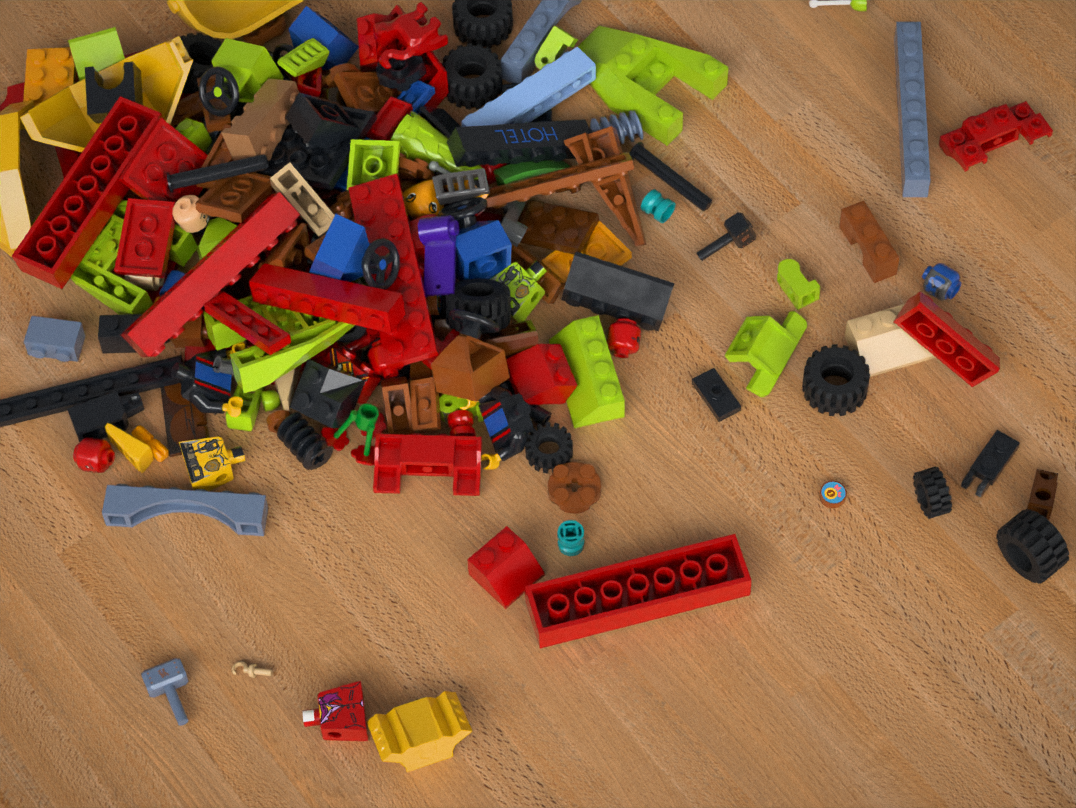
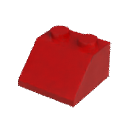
(367, 44)
(542, 375)
(505, 567)

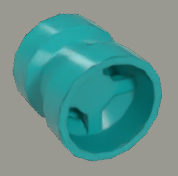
(658, 206)
(570, 538)

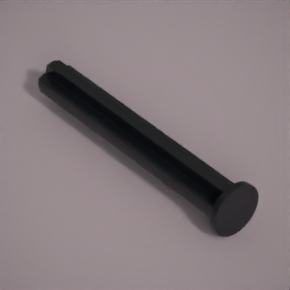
(217, 172)
(670, 177)

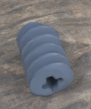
(625, 125)

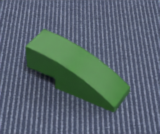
(524, 170)

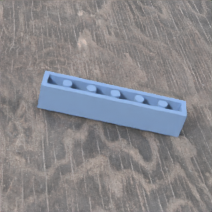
(537, 92)

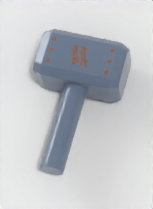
(165, 680)

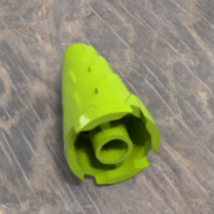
(425, 143)

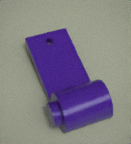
(439, 239)

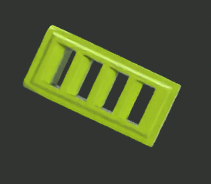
(307, 56)
(248, 416)

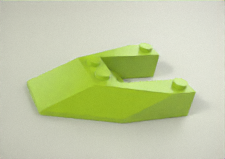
(638, 67)
(96, 267)
(255, 367)

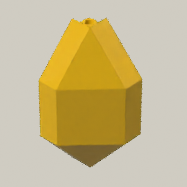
(64, 117)
(14, 211)

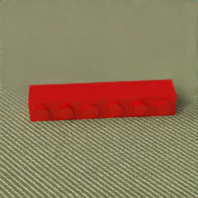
(327, 297)

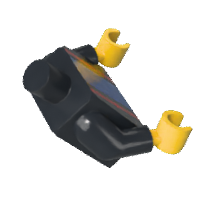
(206, 388)
(506, 422)

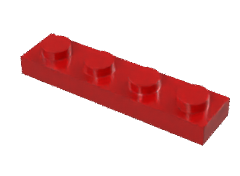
(247, 323)

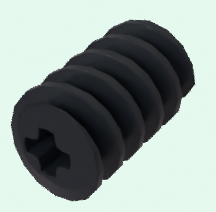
(304, 442)

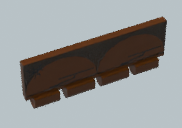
(181, 418)

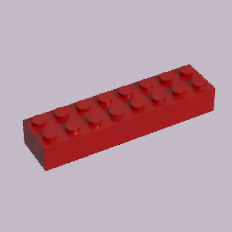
(85, 196)
(213, 272)
(637, 590)

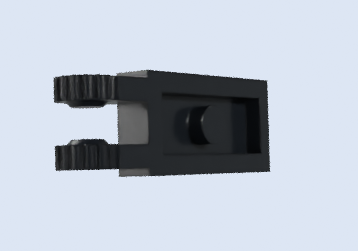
(991, 462)

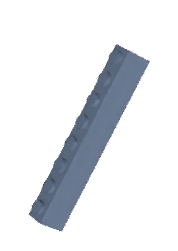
(911, 110)

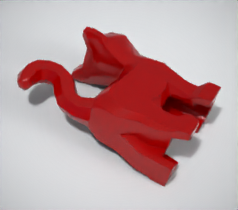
(410, 33)

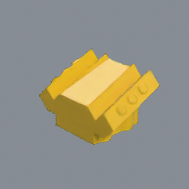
(420, 731)

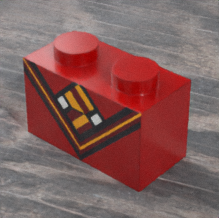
(346, 360)

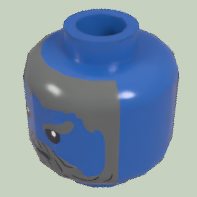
(941, 281)

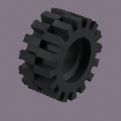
(548, 434)
(932, 492)

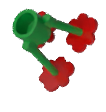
(370, 423)

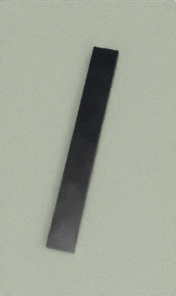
(64, 396)

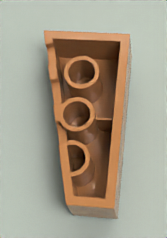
(262, 122)

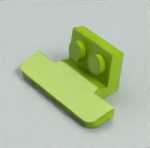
(766, 348)

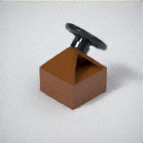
(468, 365)

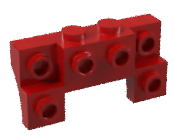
(992, 130)
(427, 456)

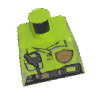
(523, 288)

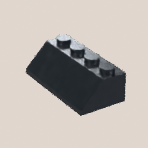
(617, 291)

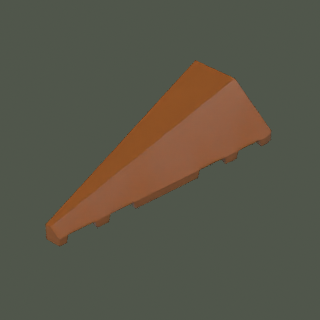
(614, 189)

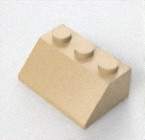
(884, 342)

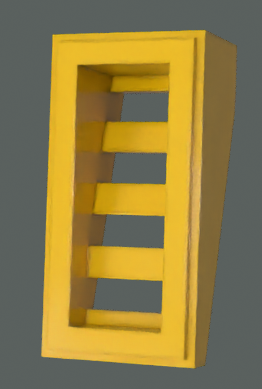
(133, 449)

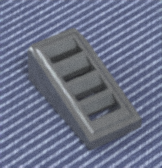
(454, 196)

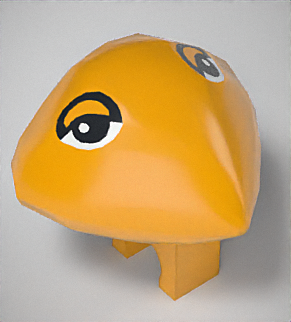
(421, 200)

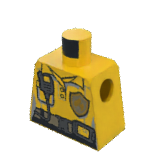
(209, 462)

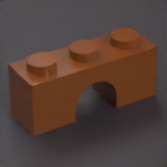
(862, 228)

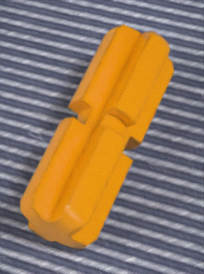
(158, 450)

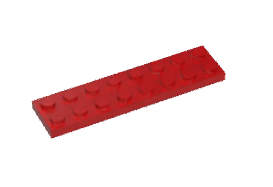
(383, 213)

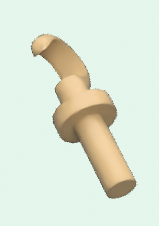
(252, 670)

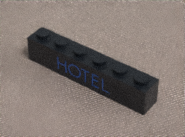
(514, 142)

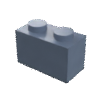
(54, 339)

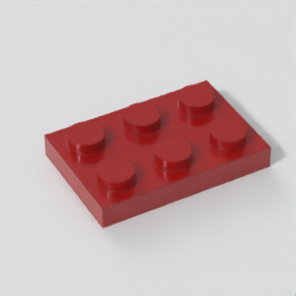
(145, 238)

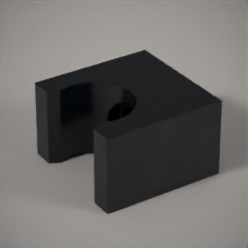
(102, 100)

